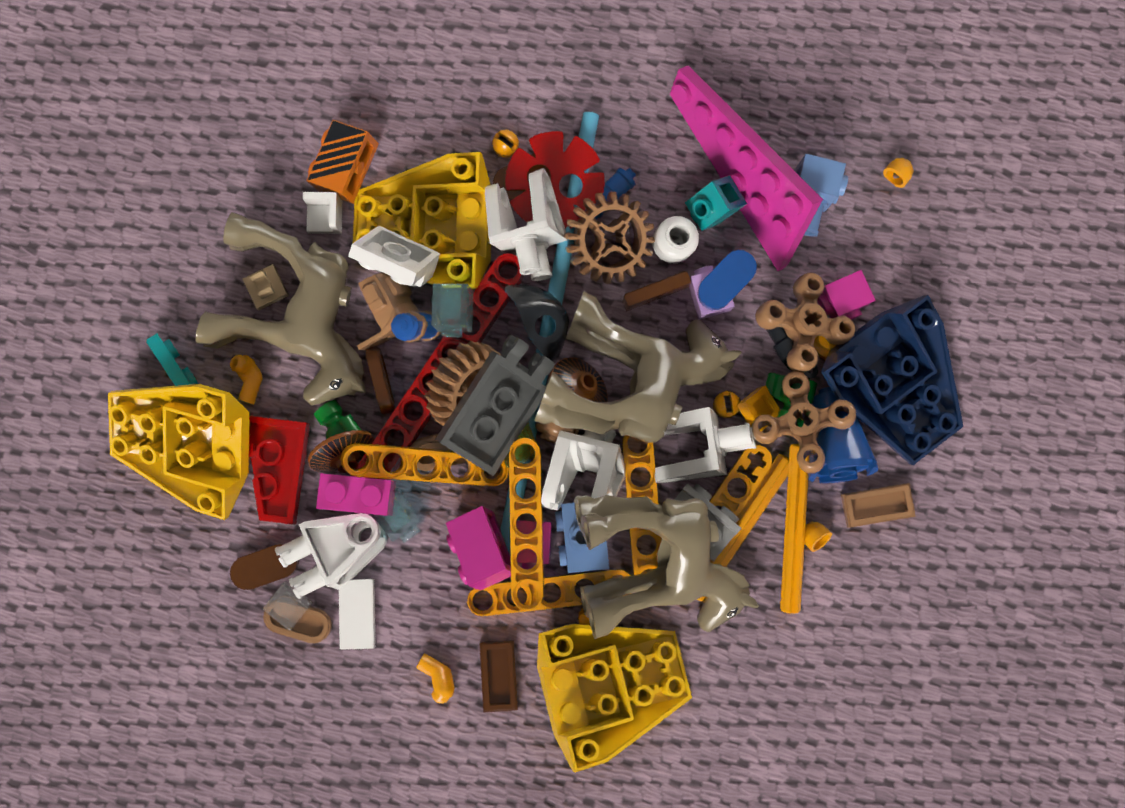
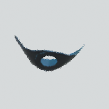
(532, 304)

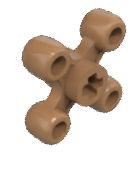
(805, 322)
(800, 409)

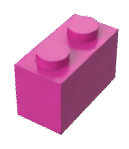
(356, 494)
(479, 548)

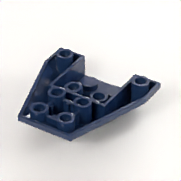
(899, 378)

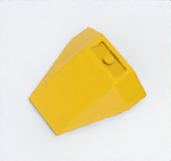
(437, 207)
(184, 442)
(608, 688)

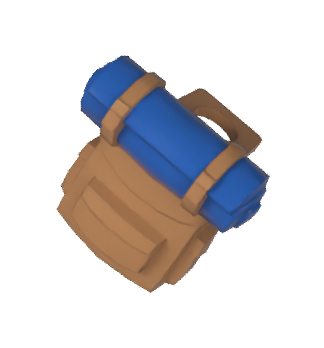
(395, 312)

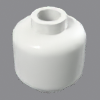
(685, 236)

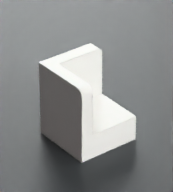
(323, 212)

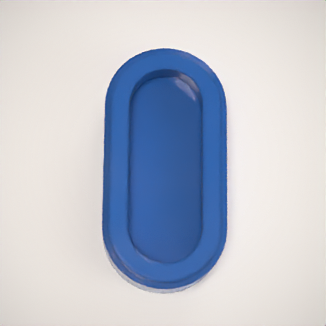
(727, 280)

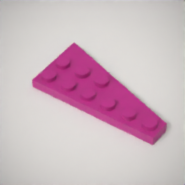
(776, 197)

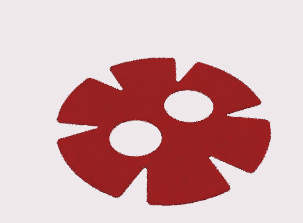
(549, 152)

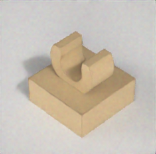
(265, 287)

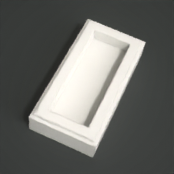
(357, 614)

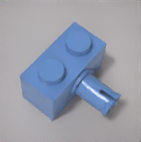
(826, 179)
(575, 551)

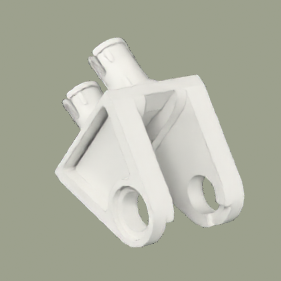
(531, 240)
(719, 443)
(582, 453)
(335, 549)

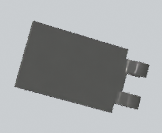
(496, 406)

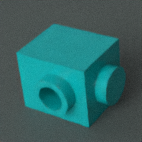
(715, 203)

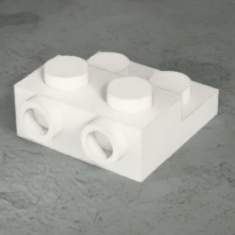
(396, 256)

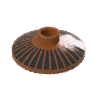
(581, 379)
(327, 454)

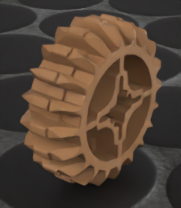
(619, 226)
(454, 378)

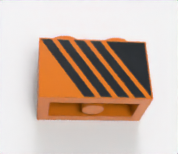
(342, 160)

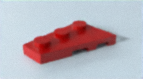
(278, 465)

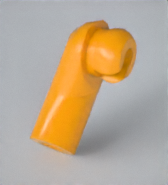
(250, 376)
(441, 678)

